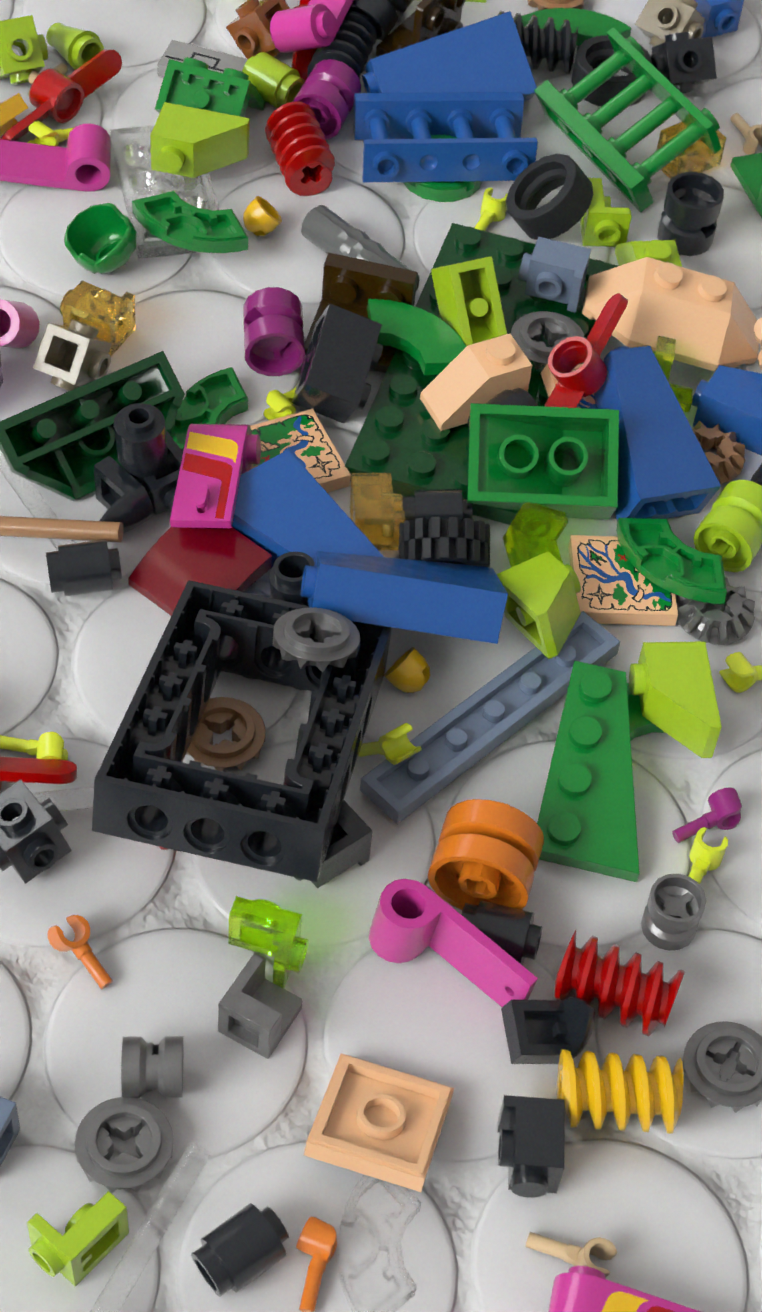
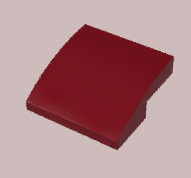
(199, 555)

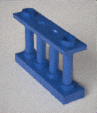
(401, 147)

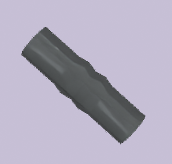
(338, 237)

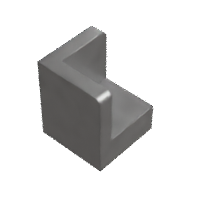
(256, 1009)

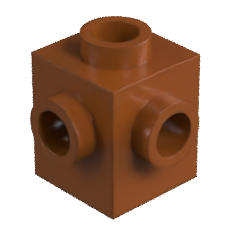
(252, 26)

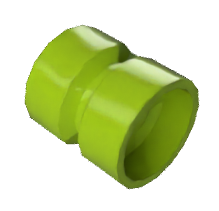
(733, 526)

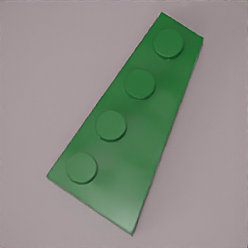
(590, 785)

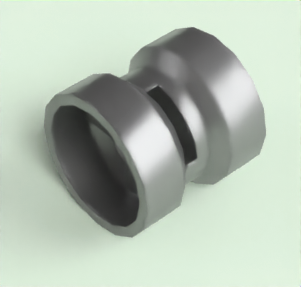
(673, 912)
(152, 1066)

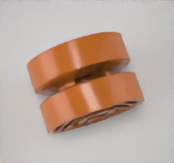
(486, 855)

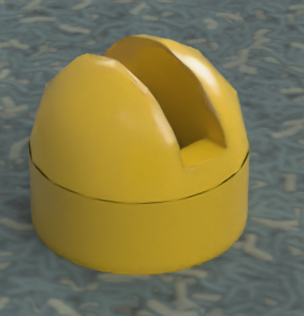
(261, 217)
(409, 672)

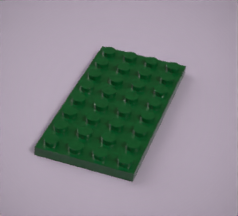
(399, 430)

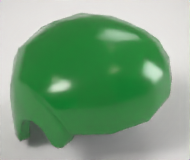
(101, 238)

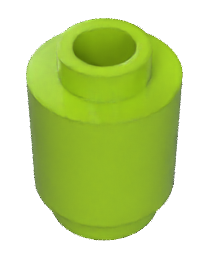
(273, 79)

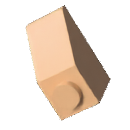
(476, 378)

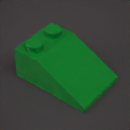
(544, 458)

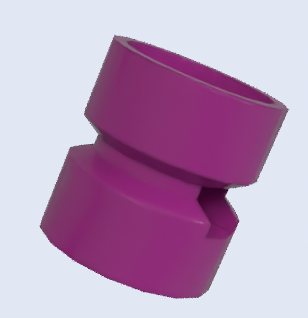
(330, 94)
(273, 331)

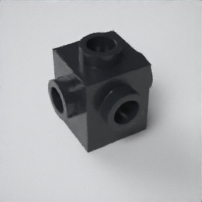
(685, 60)
(34, 838)

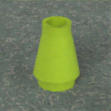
(74, 44)

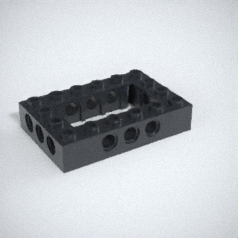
(238, 819)

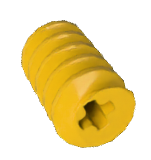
(620, 1090)

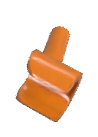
(80, 948)
(319, 1241)

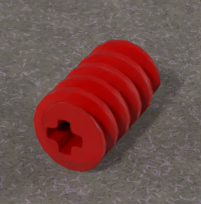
(300, 148)
(617, 984)

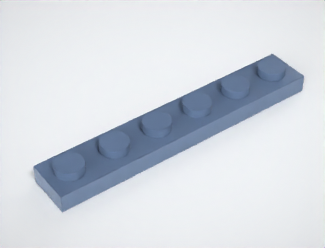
(484, 721)

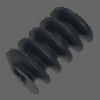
(547, 42)
(351, 44)

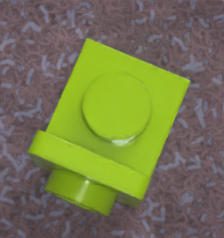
(601, 222)
(86, 1242)

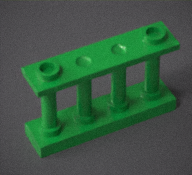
(610, 154)

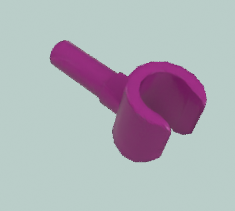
(724, 814)

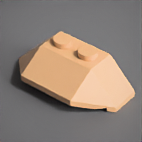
(678, 303)

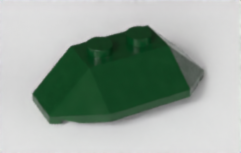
(71, 433)

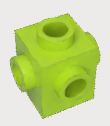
(22, 36)

